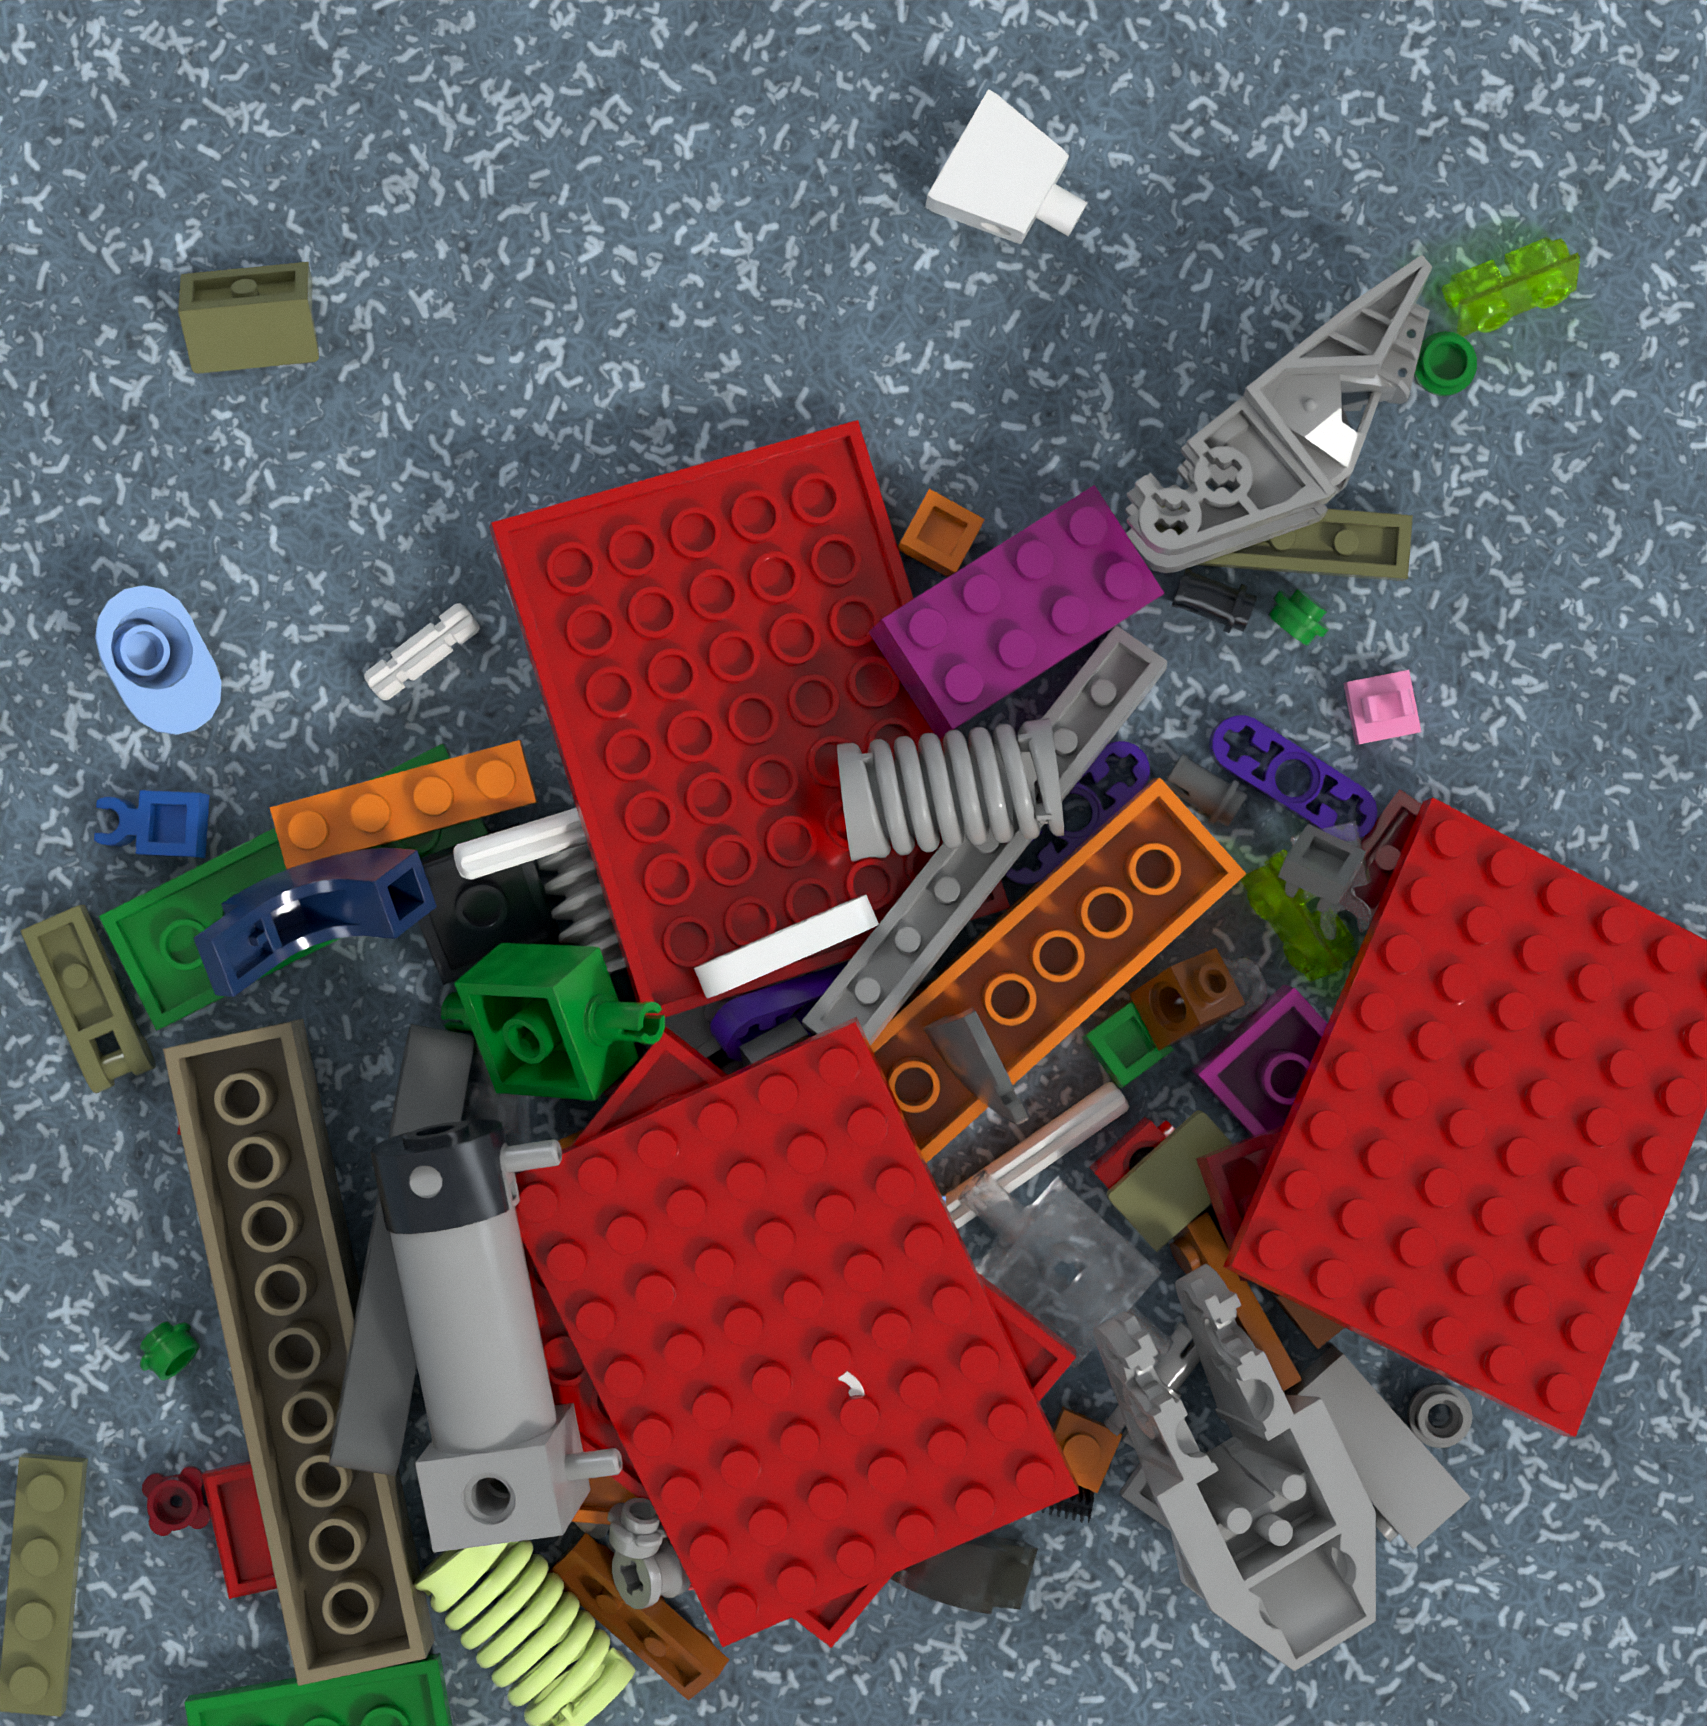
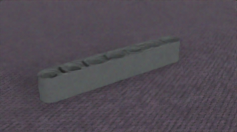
(381, 1350)

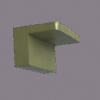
(248, 317)
(1167, 1185)

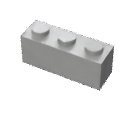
(1396, 1469)

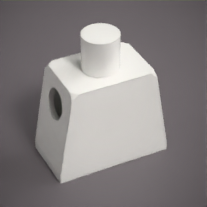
(1004, 176)

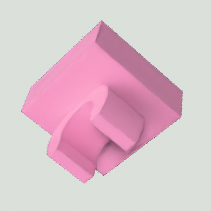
(1382, 707)

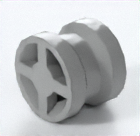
(645, 1579)

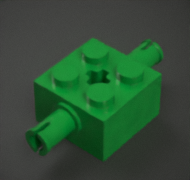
(550, 1020)

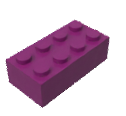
(1015, 611)
(1264, 1061)

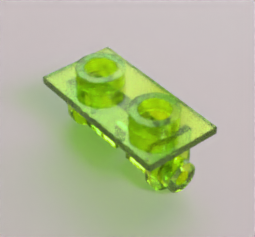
(1539, 277)
(1294, 924)

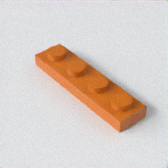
(404, 804)

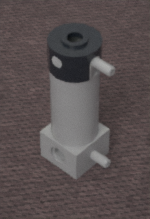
(500, 1449)

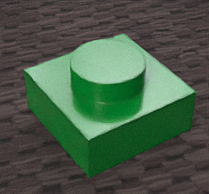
(1124, 1045)

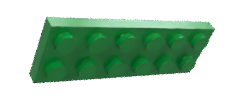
(158, 927)

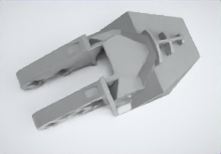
(1288, 437)
(1269, 1519)

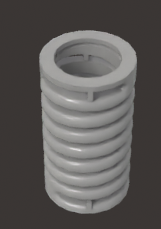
(949, 788)

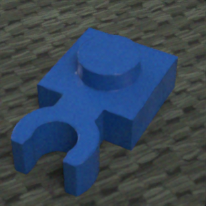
(163, 823)

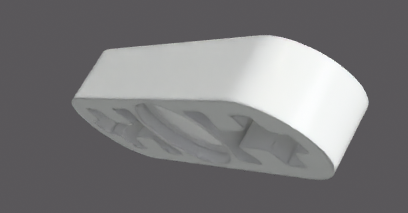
(786, 946)

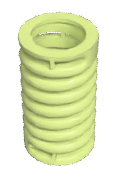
(557, 1699)

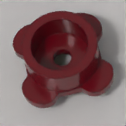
(166, 1516)

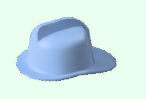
(157, 660)

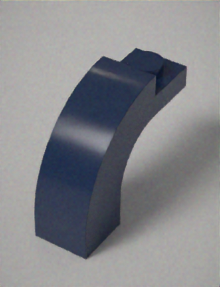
(310, 904)

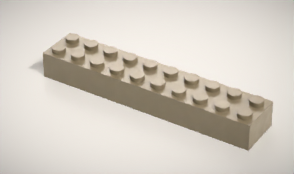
(287, 1323)

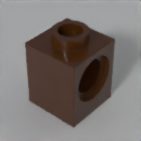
(1187, 999)

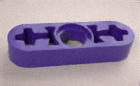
(1260, 740)
(1118, 792)
(767, 1008)

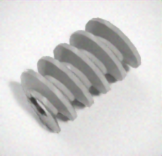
(583, 904)

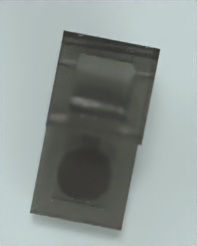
(974, 1574)

